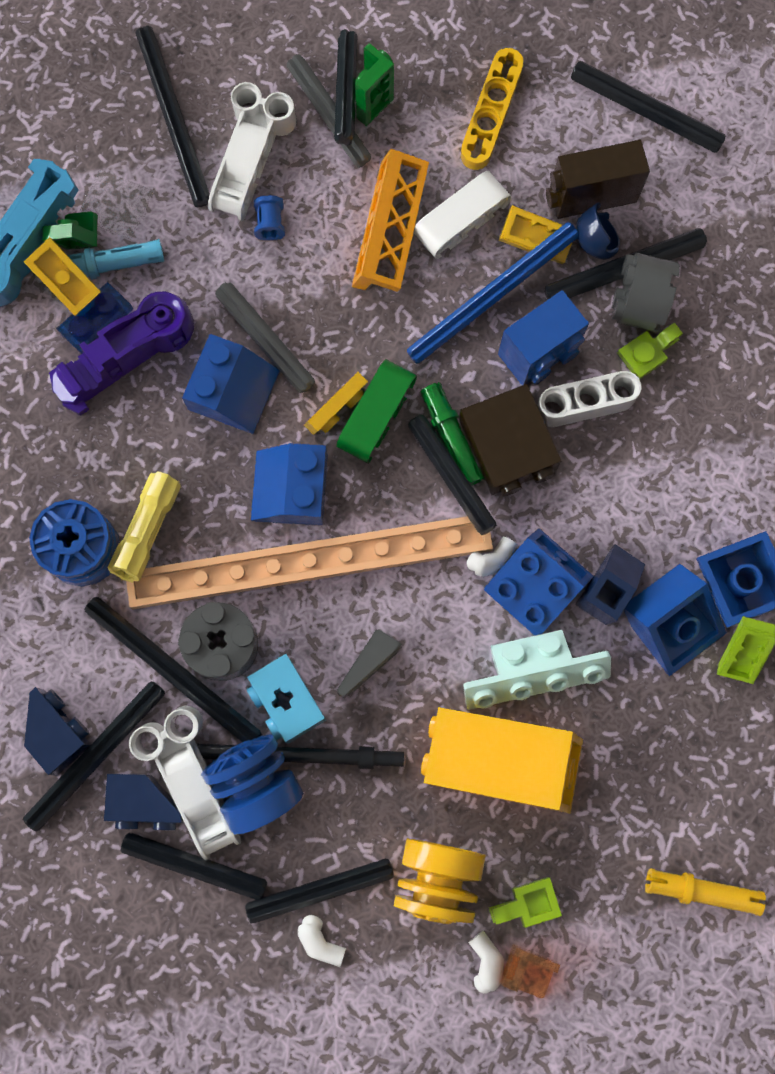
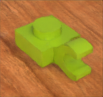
(646, 353)
(532, 903)

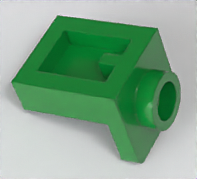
(74, 231)

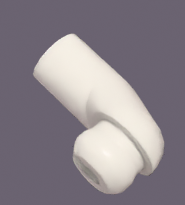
(492, 562)
(315, 944)
(491, 963)

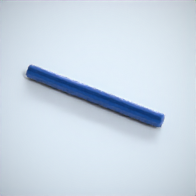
(493, 292)

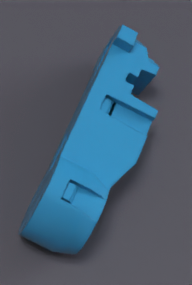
(23, 223)

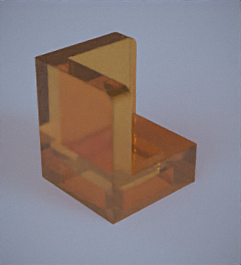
(528, 971)

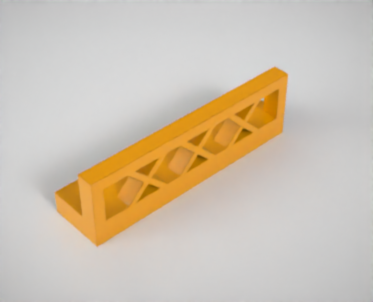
(377, 221)

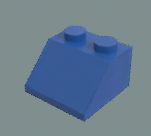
(230, 384)
(290, 484)
(742, 578)
(675, 618)

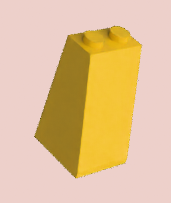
(503, 759)

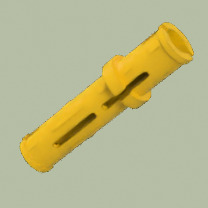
(690, 889)

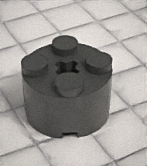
(645, 292)
(217, 620)

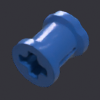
(269, 218)

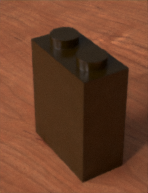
(602, 175)
(510, 441)

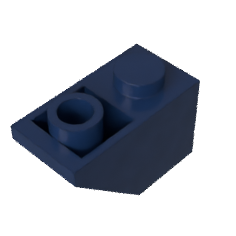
(612, 586)
(50, 734)
(139, 799)

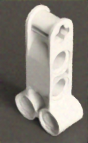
(249, 146)
(181, 770)

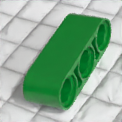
(375, 409)

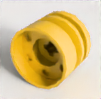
(439, 881)

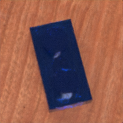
(95, 316)

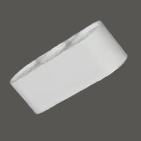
(460, 213)
(599, 387)

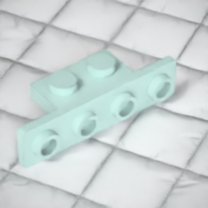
(533, 668)

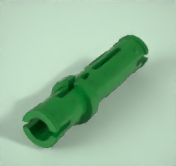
(446, 422)

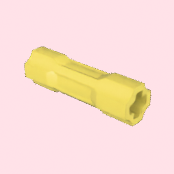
(134, 550)

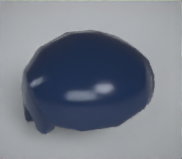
(597, 234)

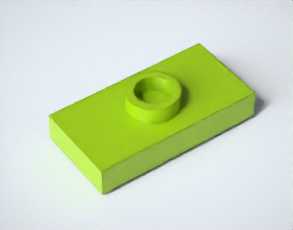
(747, 650)

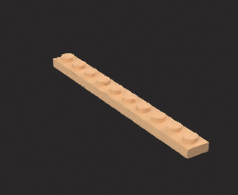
(306, 562)

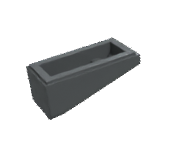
(374, 656)

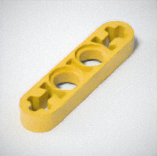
(491, 109)

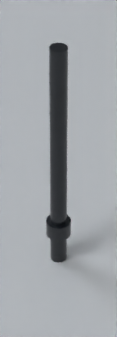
(365, 757)

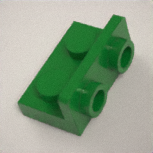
(374, 84)

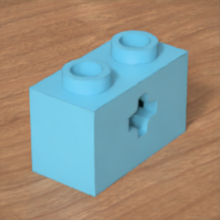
(283, 677)

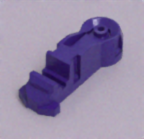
(157, 325)

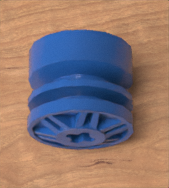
(88, 557)
(255, 788)

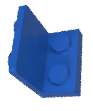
(538, 582)

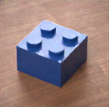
(543, 339)

